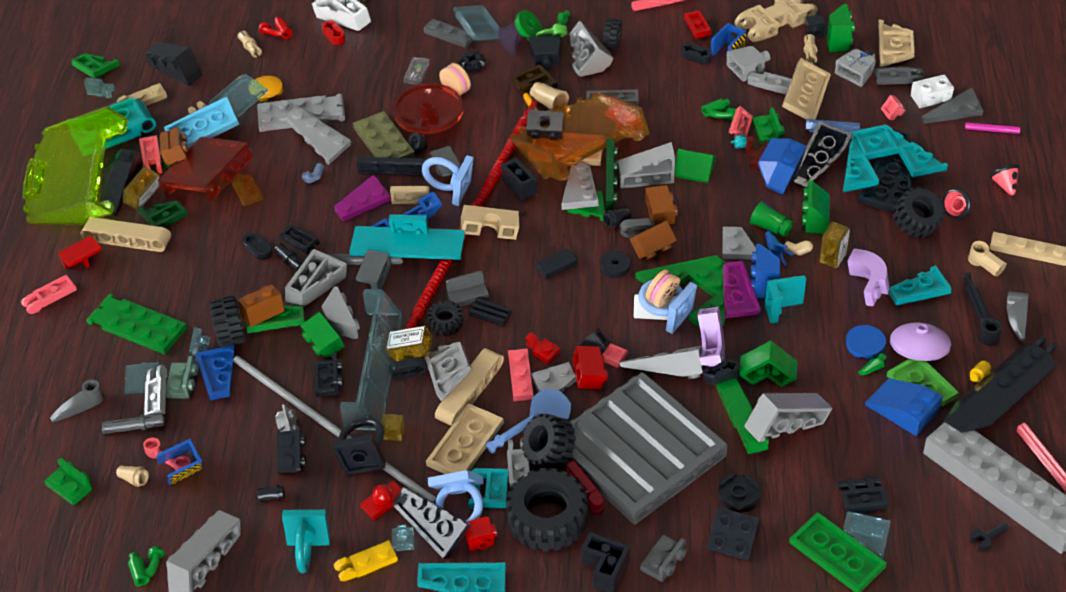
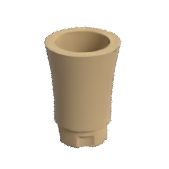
(548, 95)

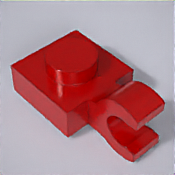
(544, 349)

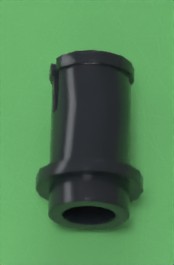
(271, 493)

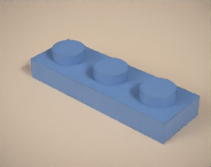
(846, 126)

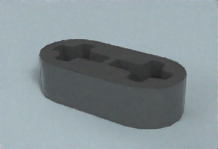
(636, 226)

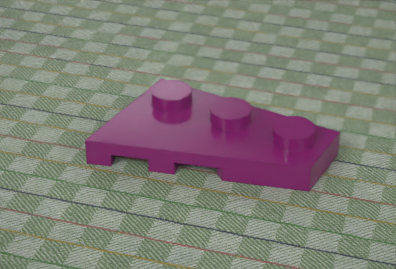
(362, 199)
(738, 291)

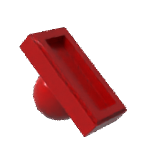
(381, 500)

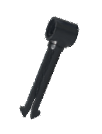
(989, 327)

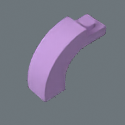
(872, 267)
(712, 336)

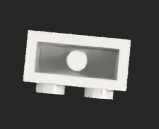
(932, 91)

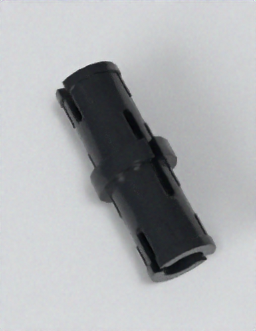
(289, 257)

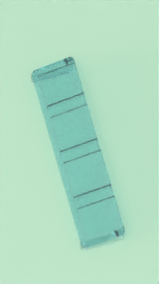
(375, 372)

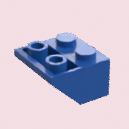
(765, 269)

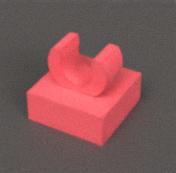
(892, 108)

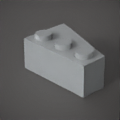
(648, 167)

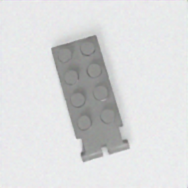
(272, 114)

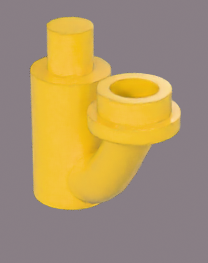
(980, 371)

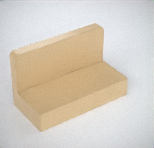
(408, 194)

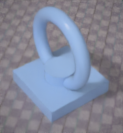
(460, 179)
(678, 308)
(459, 483)

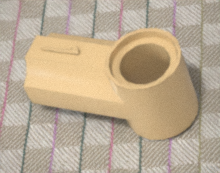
(981, 256)

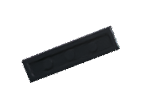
(390, 166)

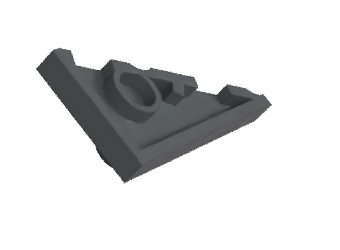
(959, 107)

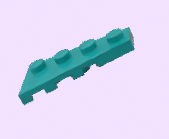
(462, 577)

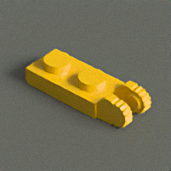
(366, 561)

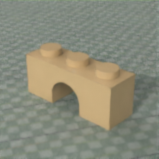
(503, 221)

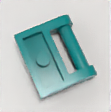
(495, 488)

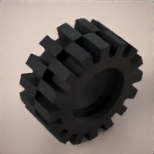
(612, 33)
(445, 326)

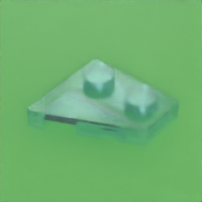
(868, 531)

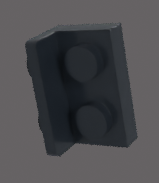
(290, 451)

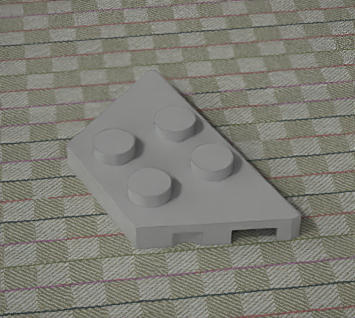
(448, 367)

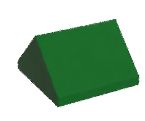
(694, 165)

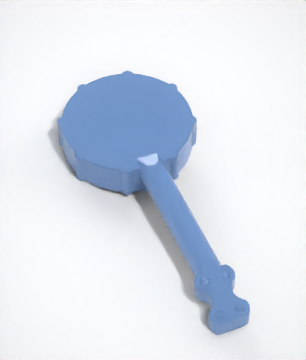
(546, 401)

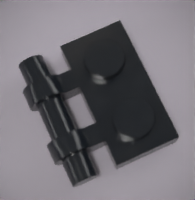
(863, 499)

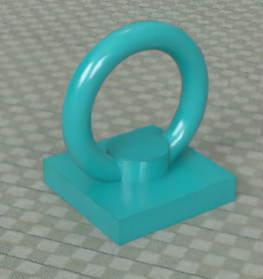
(303, 530)

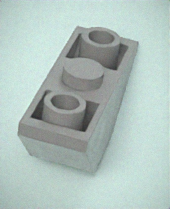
(340, 315)

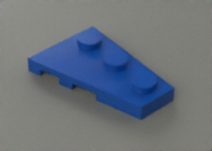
(216, 370)

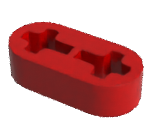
(333, 32)

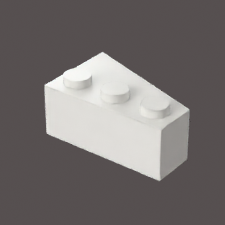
(343, 12)

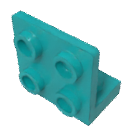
(783, 293)

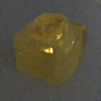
(393, 426)

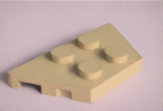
(895, 44)

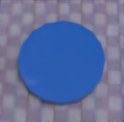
(865, 341)

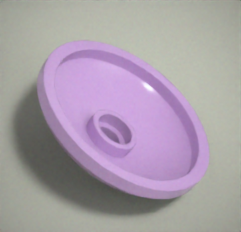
(920, 341)

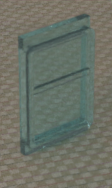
(477, 22)
(241, 93)

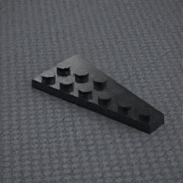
(893, 181)

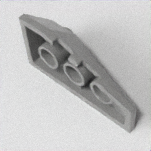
(588, 52)

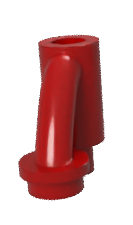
(282, 28)

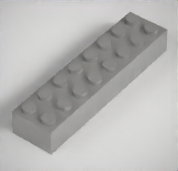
(1001, 482)

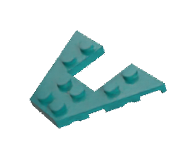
(881, 142)

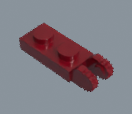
(593, 496)

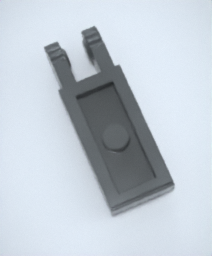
(898, 75)

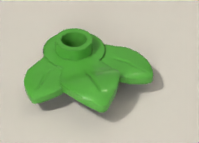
(558, 29)

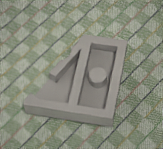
(736, 244)
(554, 378)

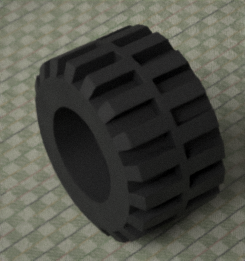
(927, 203)
(227, 321)
(548, 441)

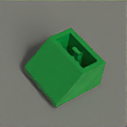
(839, 30)
(816, 209)

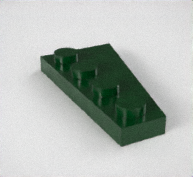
(611, 180)

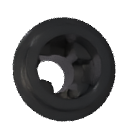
(615, 217)

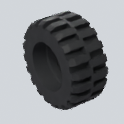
(547, 487)

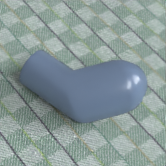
(316, 175)

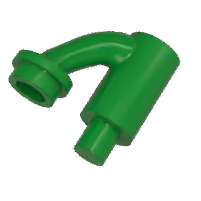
(714, 109)
(137, 567)

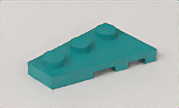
(922, 287)

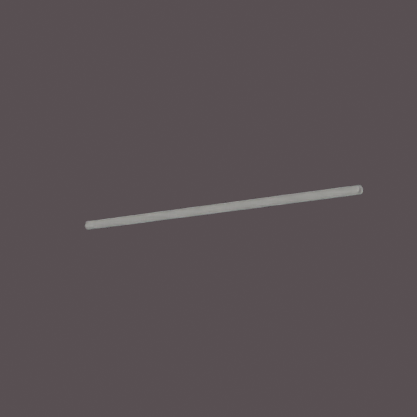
(326, 423)

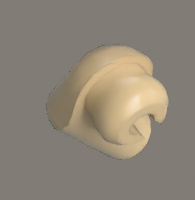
(800, 248)

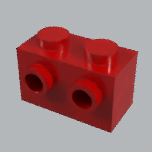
(589, 367)

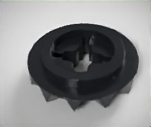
(476, 60)

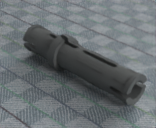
(127, 424)

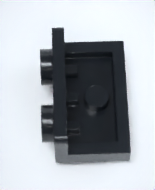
(327, 377)

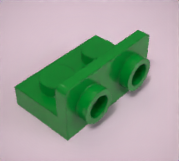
(768, 127)
(69, 482)

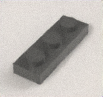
(448, 33)
(628, 96)

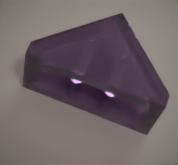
(509, 38)

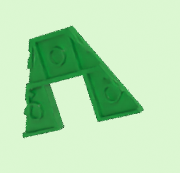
(704, 272)

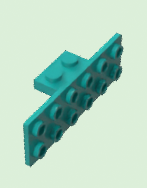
(408, 238)

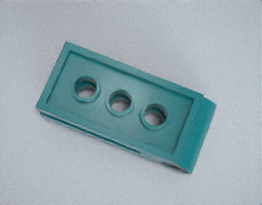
(138, 119)

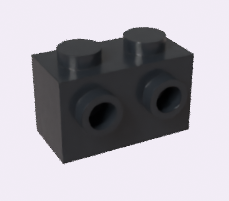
(519, 179)

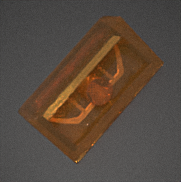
(247, 189)

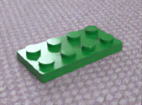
(837, 553)

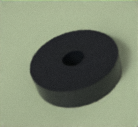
(614, 257)

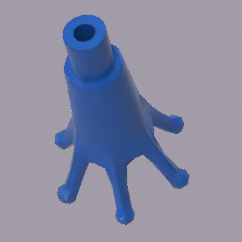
(776, 247)

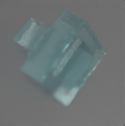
(198, 342)
(403, 538)

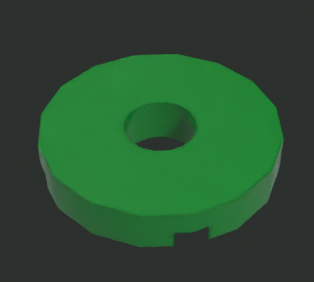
(527, 24)

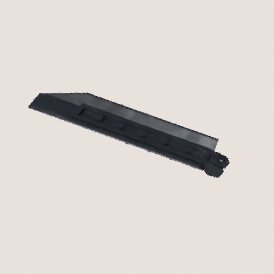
(1002, 387)

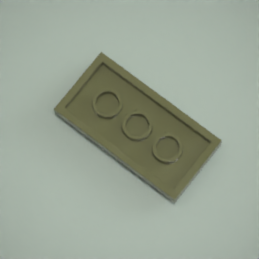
(383, 137)

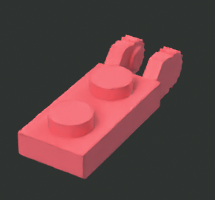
(151, 152)
(48, 294)

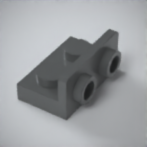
(663, 557)

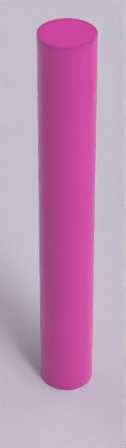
(992, 128)

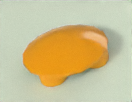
(273, 85)

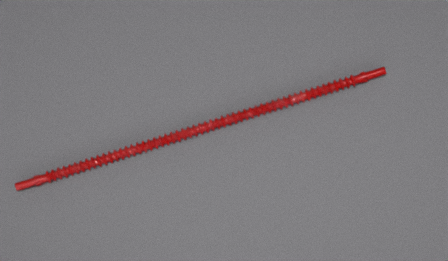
(481, 198)

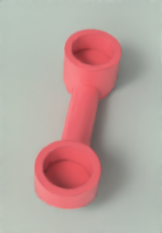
(152, 448)

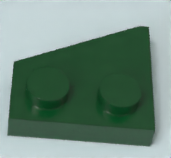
(163, 214)

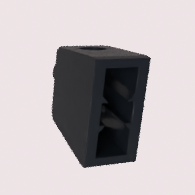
(545, 50)

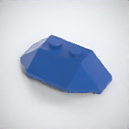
(780, 163)

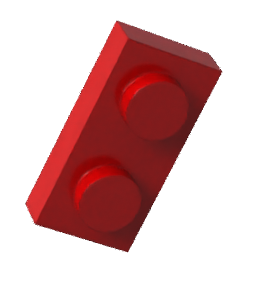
(697, 24)

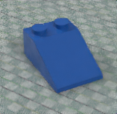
(906, 404)

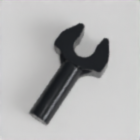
(987, 536)

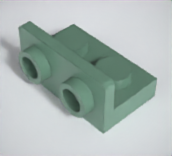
(181, 379)

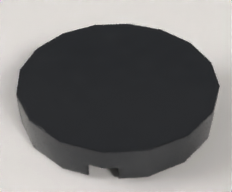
(739, 493)

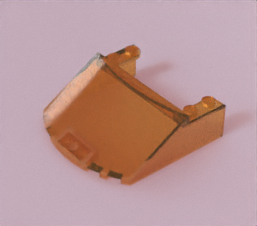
(585, 133)

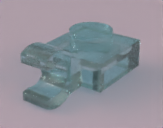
(97, 88)

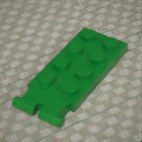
(137, 324)

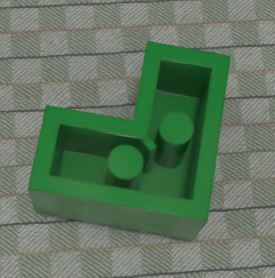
(768, 362)

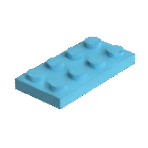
(207, 121)

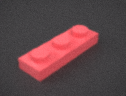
(520, 374)

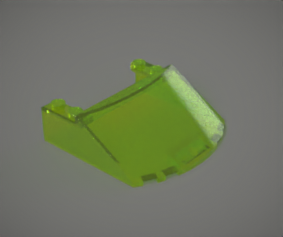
(67, 169)

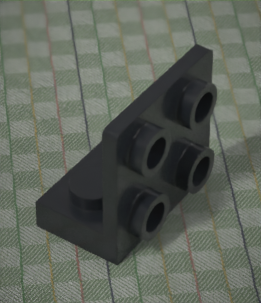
(733, 533)

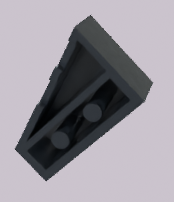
(174, 61)

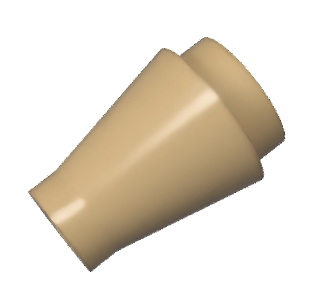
(134, 475)

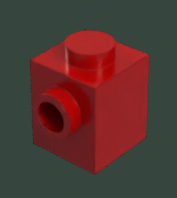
(480, 534)

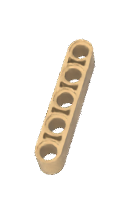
(127, 234)
(469, 389)

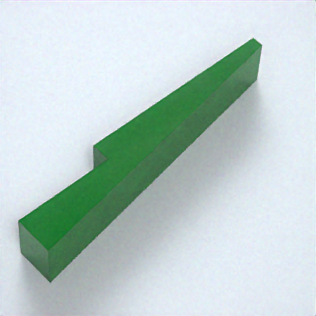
(739, 412)

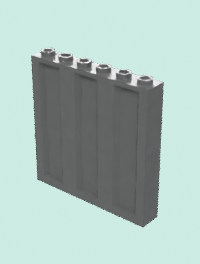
(642, 447)

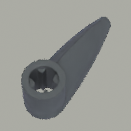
(1017, 312)
(87, 398)

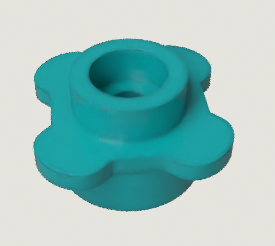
(739, 142)

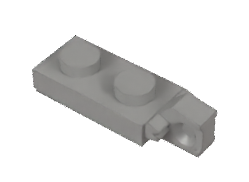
(769, 82)

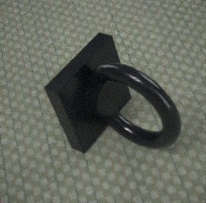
(362, 452)

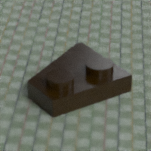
(525, 80)

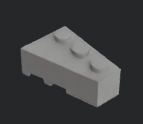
(314, 278)

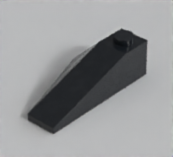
(822, 150)
(117, 176)

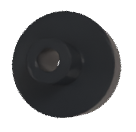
(417, 141)

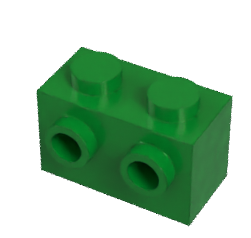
(322, 336)

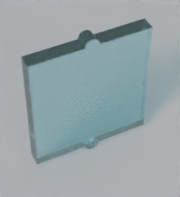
(136, 377)

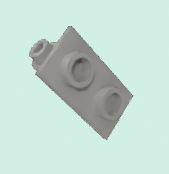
(286, 419)

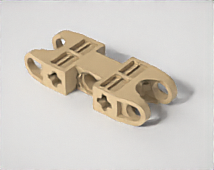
(766, 21)

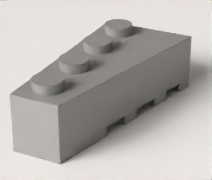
(786, 413)
(202, 552)

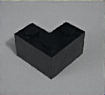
(608, 559)

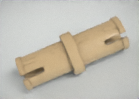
(249, 44)
(810, 48)

